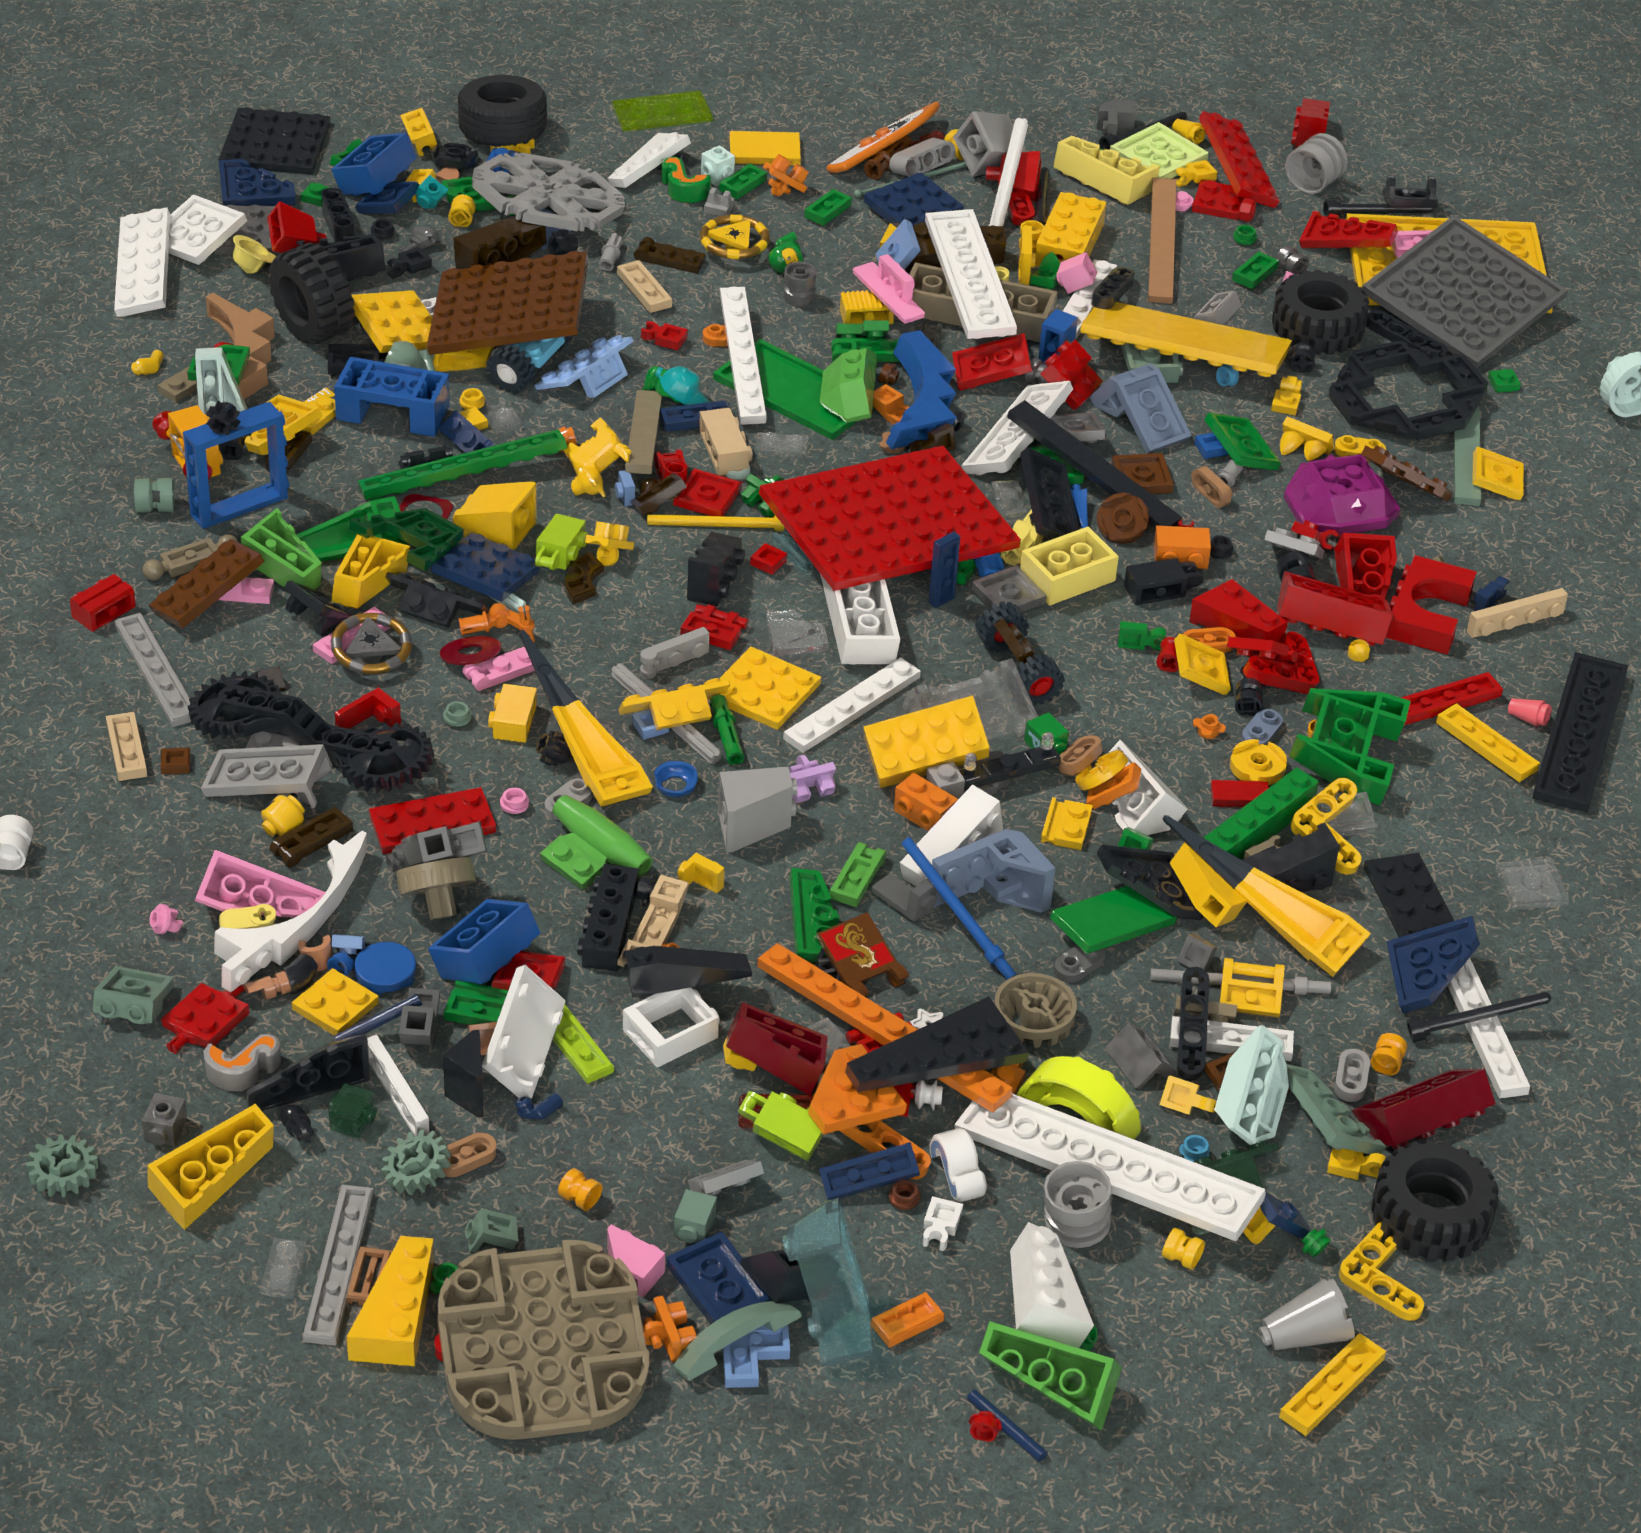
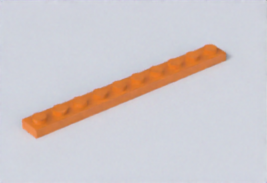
(870, 1018)

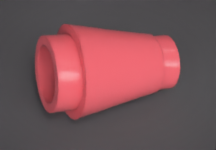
(1531, 711)

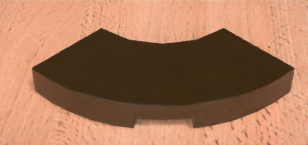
(580, 577)

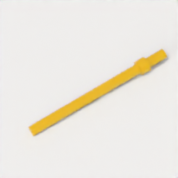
(716, 521)

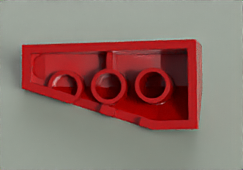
(1365, 562)

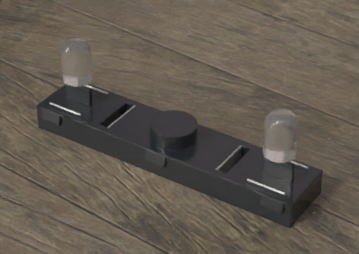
(1010, 765)

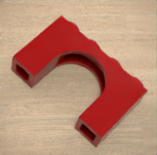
(1428, 580)

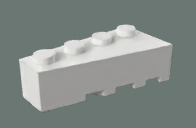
(967, 821)

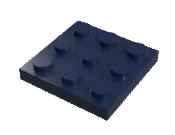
(910, 200)
(486, 567)

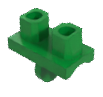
(751, 493)

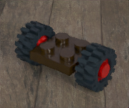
(1004, 629)

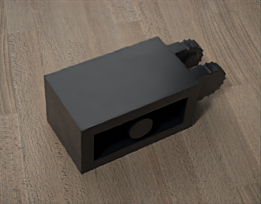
(1160, 580)

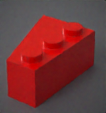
(1310, 120)
(1239, 611)

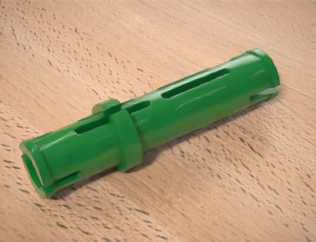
(724, 722)

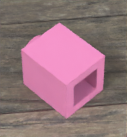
(1076, 273)

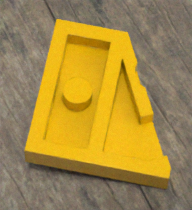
(462, 359)

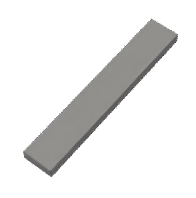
(155, 668)
(337, 1265)

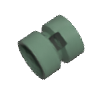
(144, 495)

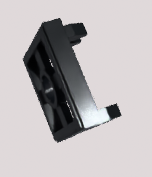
(1410, 196)
(304, 597)

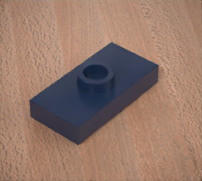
(1284, 1216)

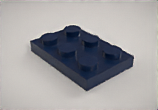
(714, 1277)

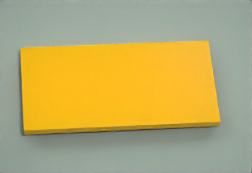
(1187, 337)

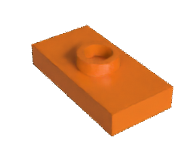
(907, 1319)

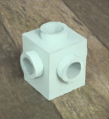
(718, 164)

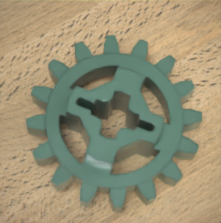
(416, 1162)
(64, 1165)

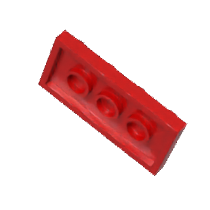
(420, 815)

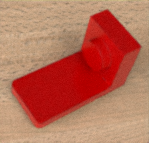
(373, 703)

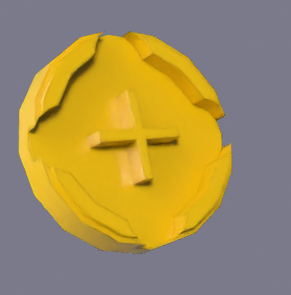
(1106, 768)

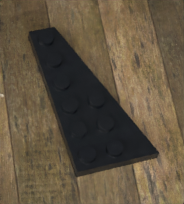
(953, 1045)

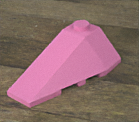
(240, 884)

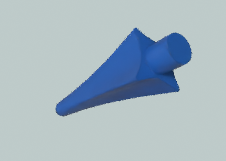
(1080, 503)

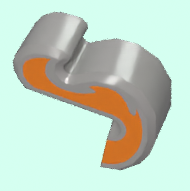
(245, 1067)

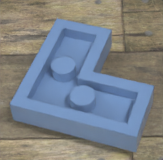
(742, 1355)

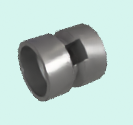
(799, 284)

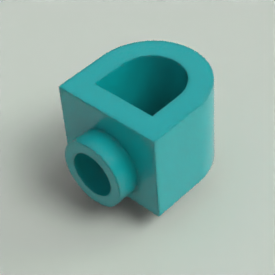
(427, 196)

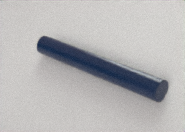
(379, 1019)
(1008, 1426)

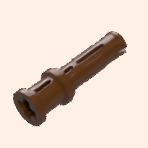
(899, 145)

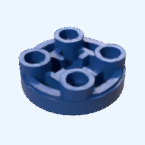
(385, 967)

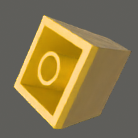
(499, 512)

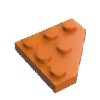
(840, 1105)

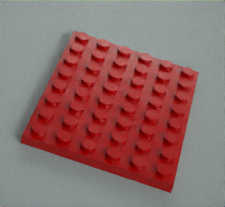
(885, 516)

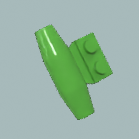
(590, 844)

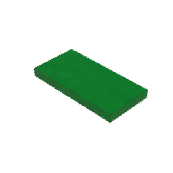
(1110, 919)

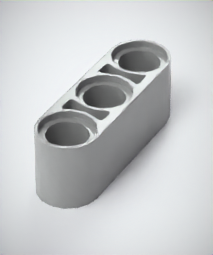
(922, 157)

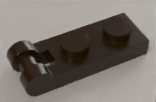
(669, 256)
(311, 836)

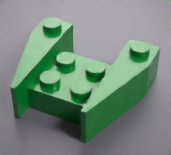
(1344, 736)

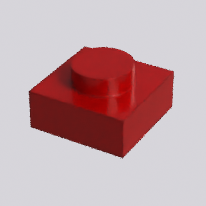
(768, 558)

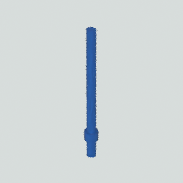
(993, 952)

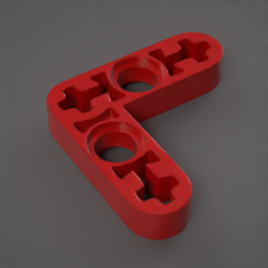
(1292, 676)

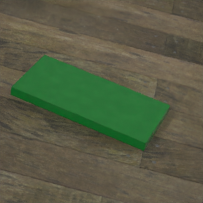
(790, 389)

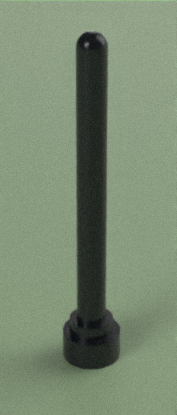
(1109, 140)
(1042, 196)
(1332, 206)
(1419, 1028)

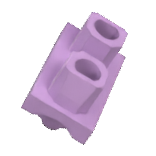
(811, 774)

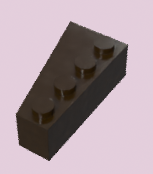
(993, 236)
(501, 241)

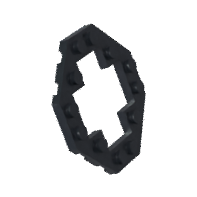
(1391, 419)

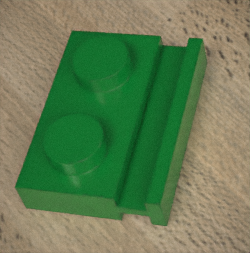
(474, 1004)

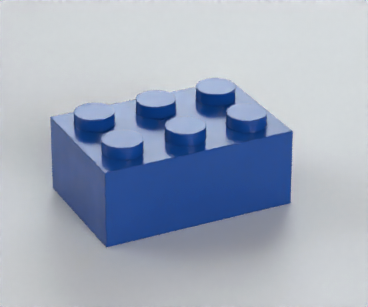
(374, 164)
(484, 941)

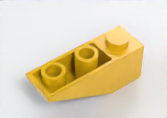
(1206, 888)

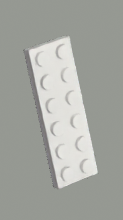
(142, 262)
(1006, 439)

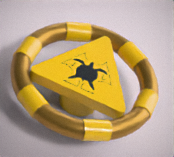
(734, 236)

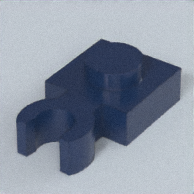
(1491, 593)

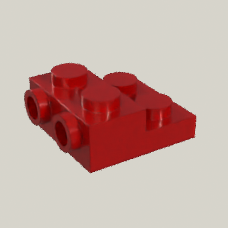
(1073, 367)

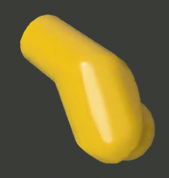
(148, 365)

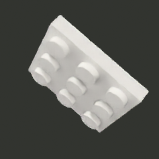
(201, 228)

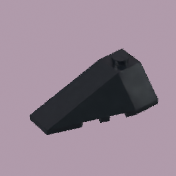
(670, 968)
(315, 1074)

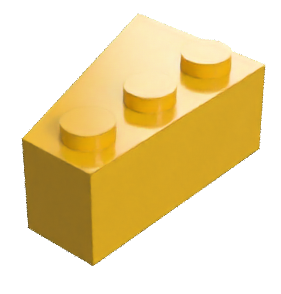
(365, 569)

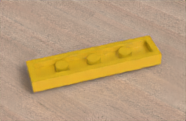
(1488, 742)
(1332, 1384)

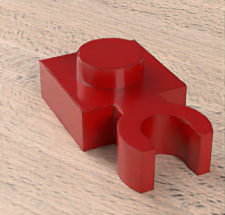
(665, 336)

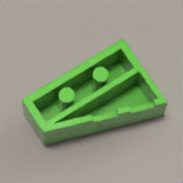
(283, 552)

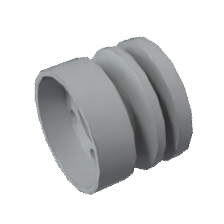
(1316, 163)
(1078, 1203)

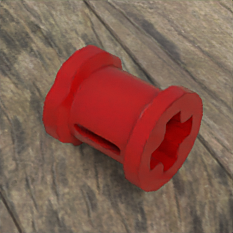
(1168, 653)

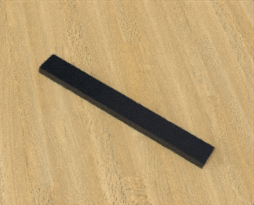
(1088, 461)

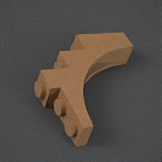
(249, 330)

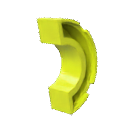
(1085, 1090)

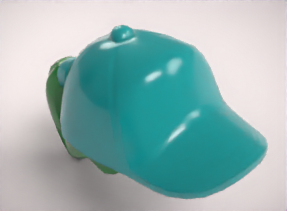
(677, 383)

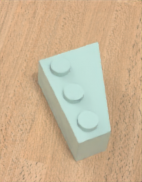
(216, 380)

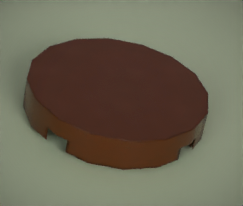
(1123, 518)

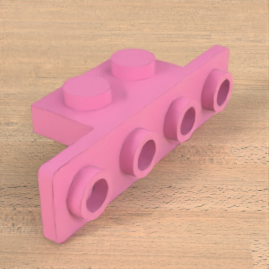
(891, 286)

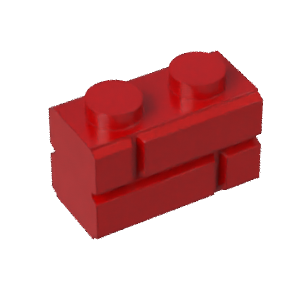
(102, 602)

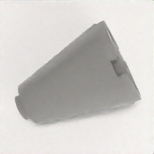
(1309, 1319)

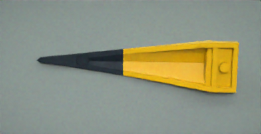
(600, 759)
(1306, 923)

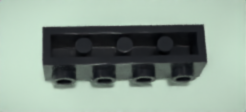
(609, 917)

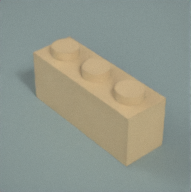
(724, 441)

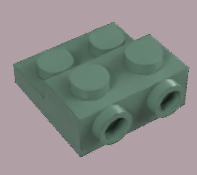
(1168, 364)
(132, 995)

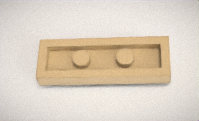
(644, 286)
(126, 746)

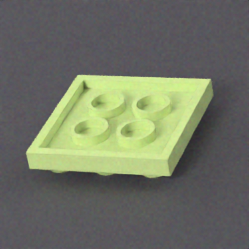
(1161, 147)

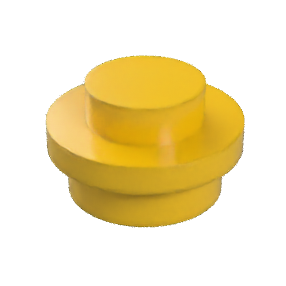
(472, 398)

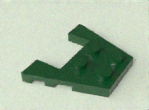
(421, 528)

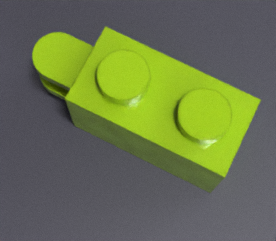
(560, 542)
(782, 1123)

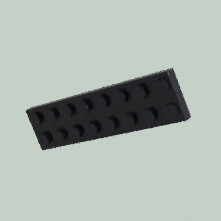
(1580, 732)

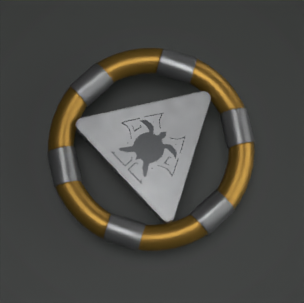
(371, 643)

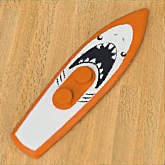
(883, 138)

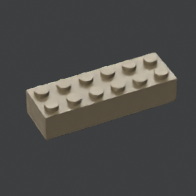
(1027, 303)

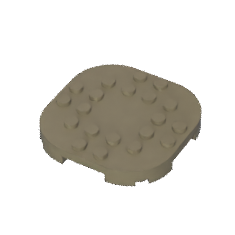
(542, 1341)

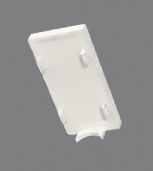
(523, 1033)

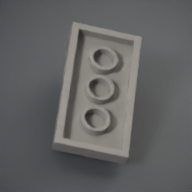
(268, 772)

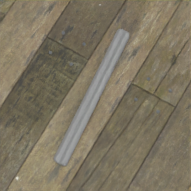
(686, 732)

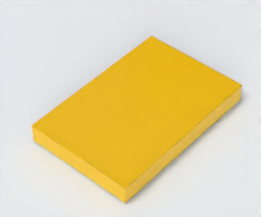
(764, 146)

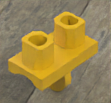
(610, 538)

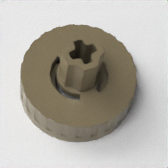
(436, 881)

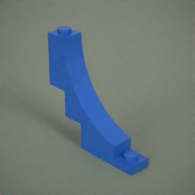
(930, 380)

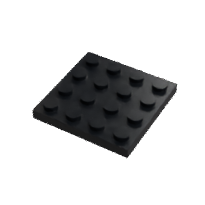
(276, 139)

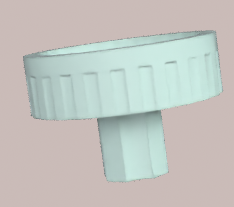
(1622, 385)

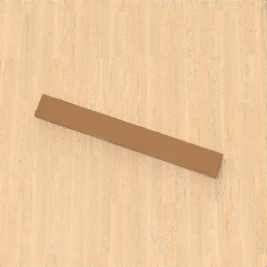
(1162, 241)

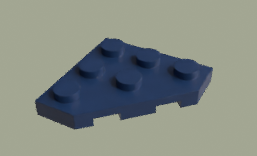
(248, 186)
(1429, 961)

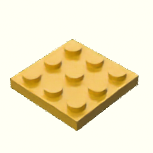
(393, 318)
(767, 687)

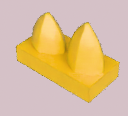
(1297, 433)

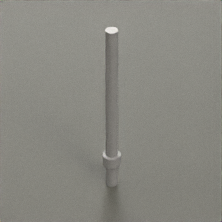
(1299, 985)

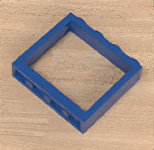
(202, 437)

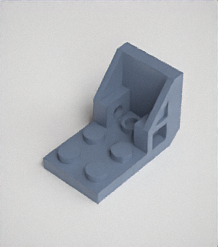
(1148, 405)
(997, 857)

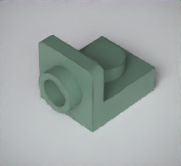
(493, 1229)

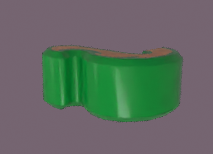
(680, 186)

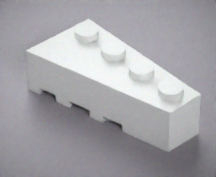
(1046, 1290)

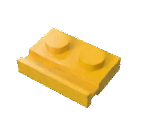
(1067, 823)

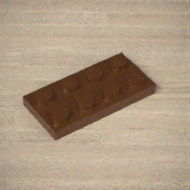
(206, 583)

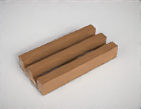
(361, 1297)

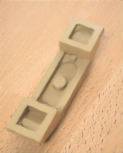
(660, 916)

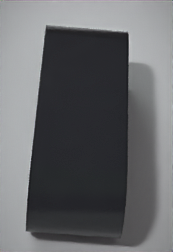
(337, 214)

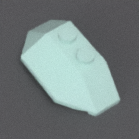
(1254, 1087)

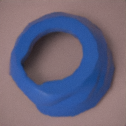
(676, 769)

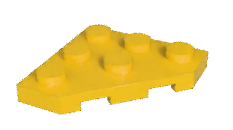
(297, 416)

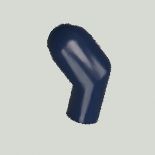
(541, 1110)

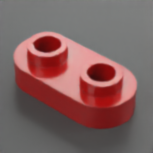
(1020, 208)

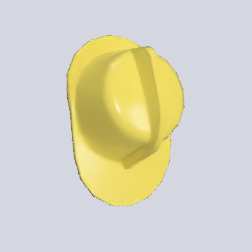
(250, 254)

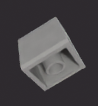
(984, 140)
(755, 804)

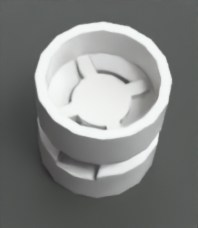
(14, 841)

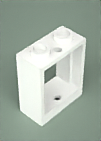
(638, 1025)

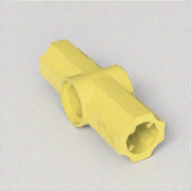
(1028, 539)

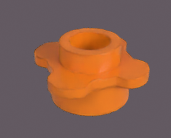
(1209, 726)

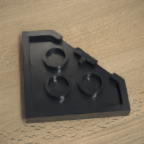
(1151, 876)

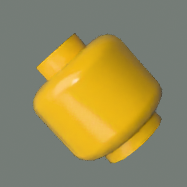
(282, 815)

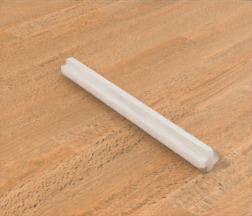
(1009, 172)

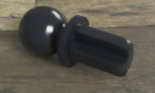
(297, 1123)

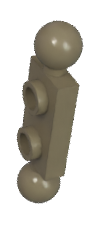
(182, 559)

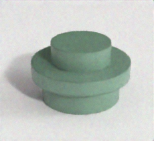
(457, 714)

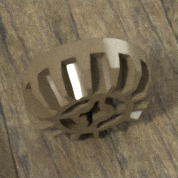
(1043, 1004)

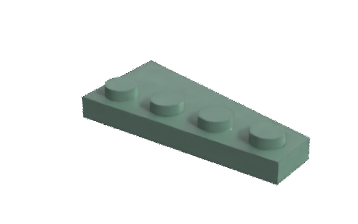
(1329, 1114)

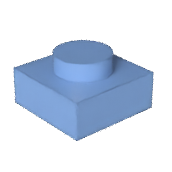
(625, 488)
(645, 725)
(348, 943)

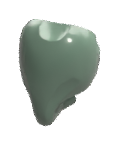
(407, 355)

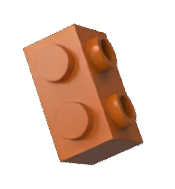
(1183, 543)
(922, 801)

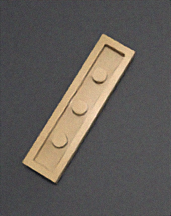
(1517, 613)

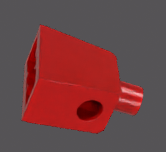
(1027, 173)
(291, 225)

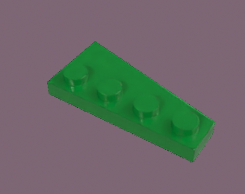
(810, 911)

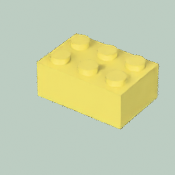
(1070, 565)

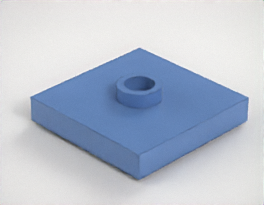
(901, 245)

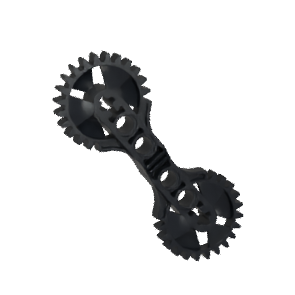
(364, 756)

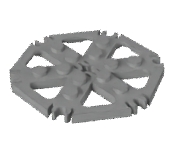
(537, 191)

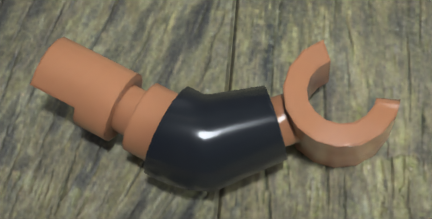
(298, 974)

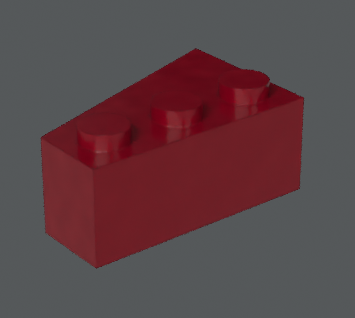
(779, 1046)

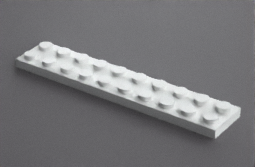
(1134, 1168)

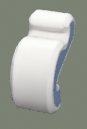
(959, 1163)

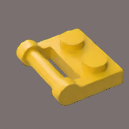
(1252, 996)

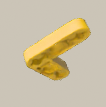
(1311, 814)
(1371, 1276)

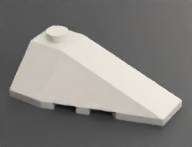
(1149, 803)

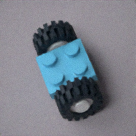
(514, 363)

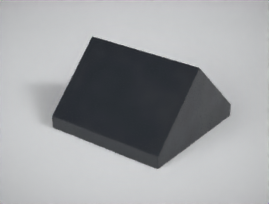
(464, 1074)

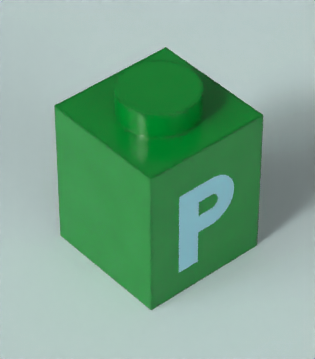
(1046, 723)

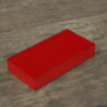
(1235, 793)

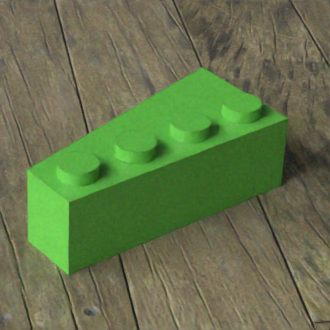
(1063, 1373)

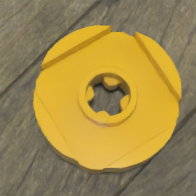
(1250, 750)

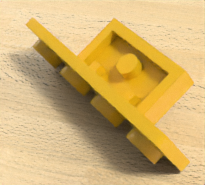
(679, 706)

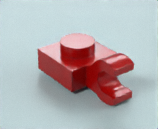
(1310, 530)

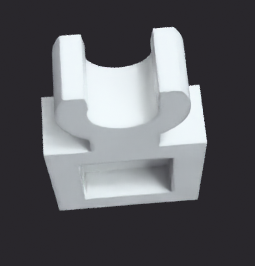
(940, 1220)

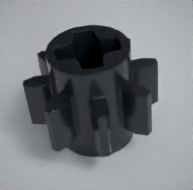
(562, 242)
(223, 418)
(553, 748)

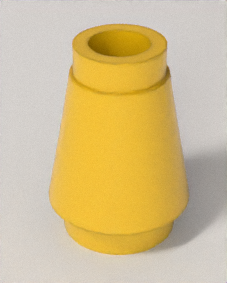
(1190, 130)

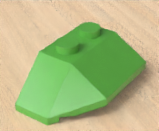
(849, 385)

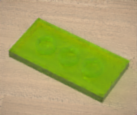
(661, 110)

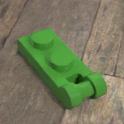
(857, 874)

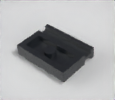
(340, 354)

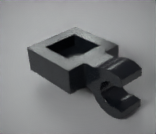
(411, 260)

